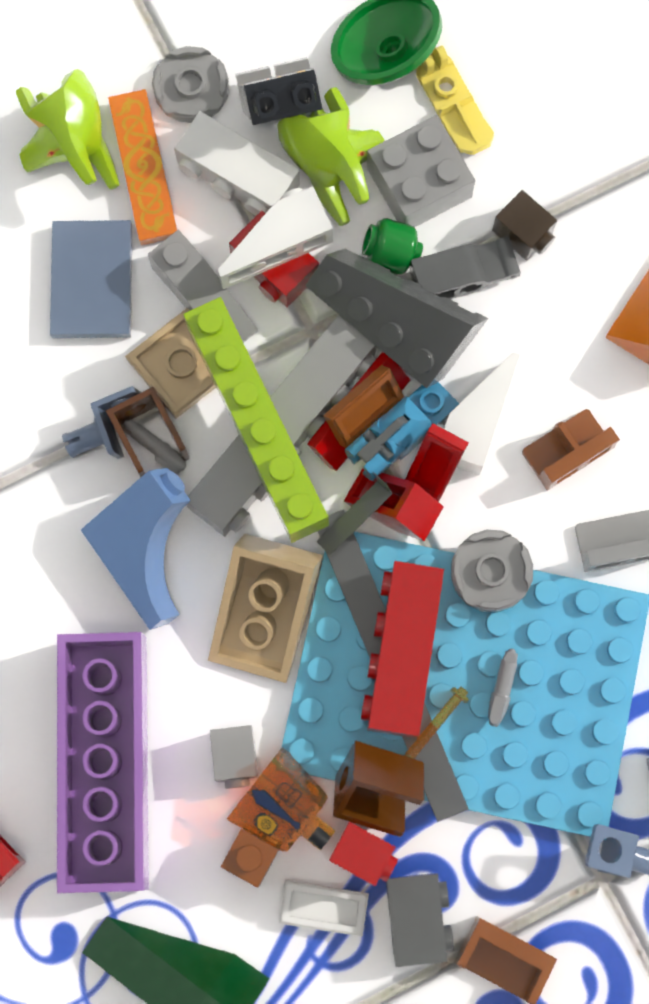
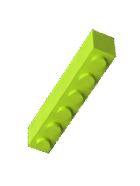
(256, 420)

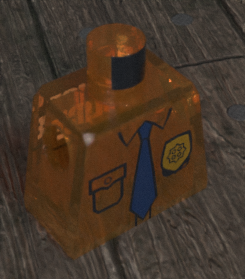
(283, 806)

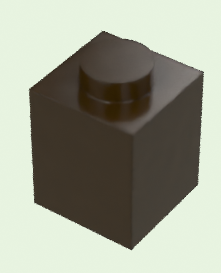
(526, 225)

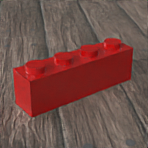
(405, 649)

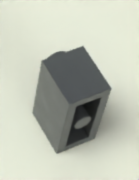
(417, 919)

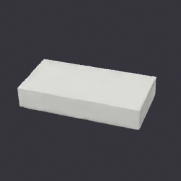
(323, 908)

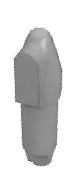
(163, 452)
(500, 696)

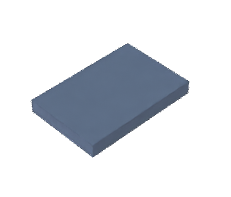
(91, 279)

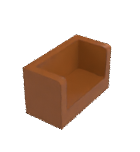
(505, 960)

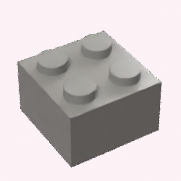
(420, 172)

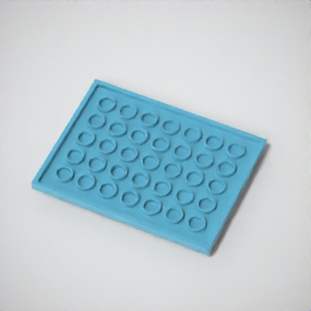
(569, 701)

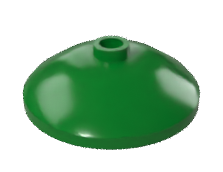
(385, 40)

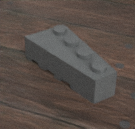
(396, 314)

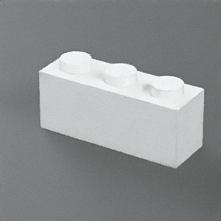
(234, 164)

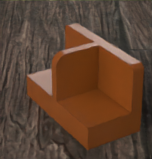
(569, 448)

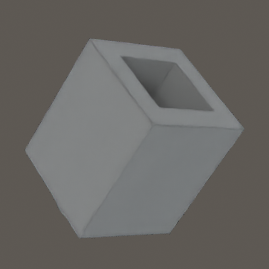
(234, 755)

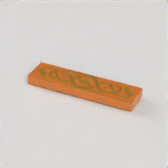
(143, 166)

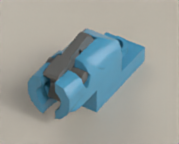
(401, 429)

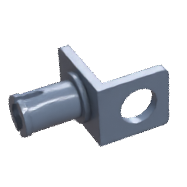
(101, 430)
(618, 852)

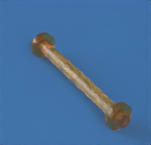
(458, 696)

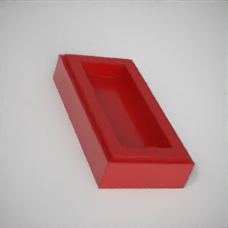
(436, 460)

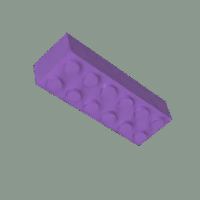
(102, 763)

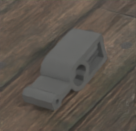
(465, 268)

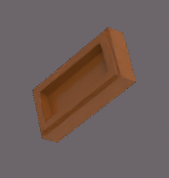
(363, 406)

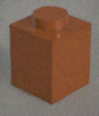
(249, 858)

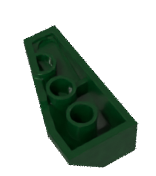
(172, 968)

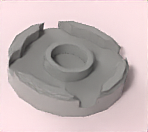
(189, 83)
(491, 571)

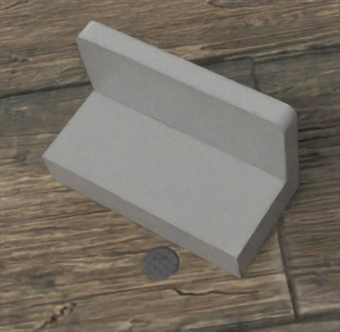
(614, 541)

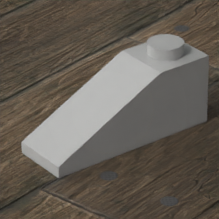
(194, 280)

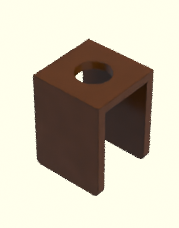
(144, 402)
(375, 786)

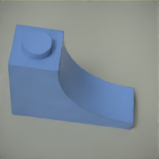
(133, 538)

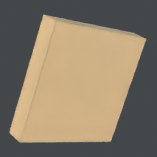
(173, 366)

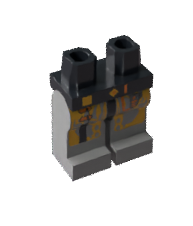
(278, 97)

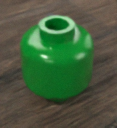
(392, 245)

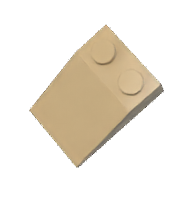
(264, 607)

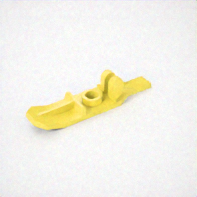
(454, 107)

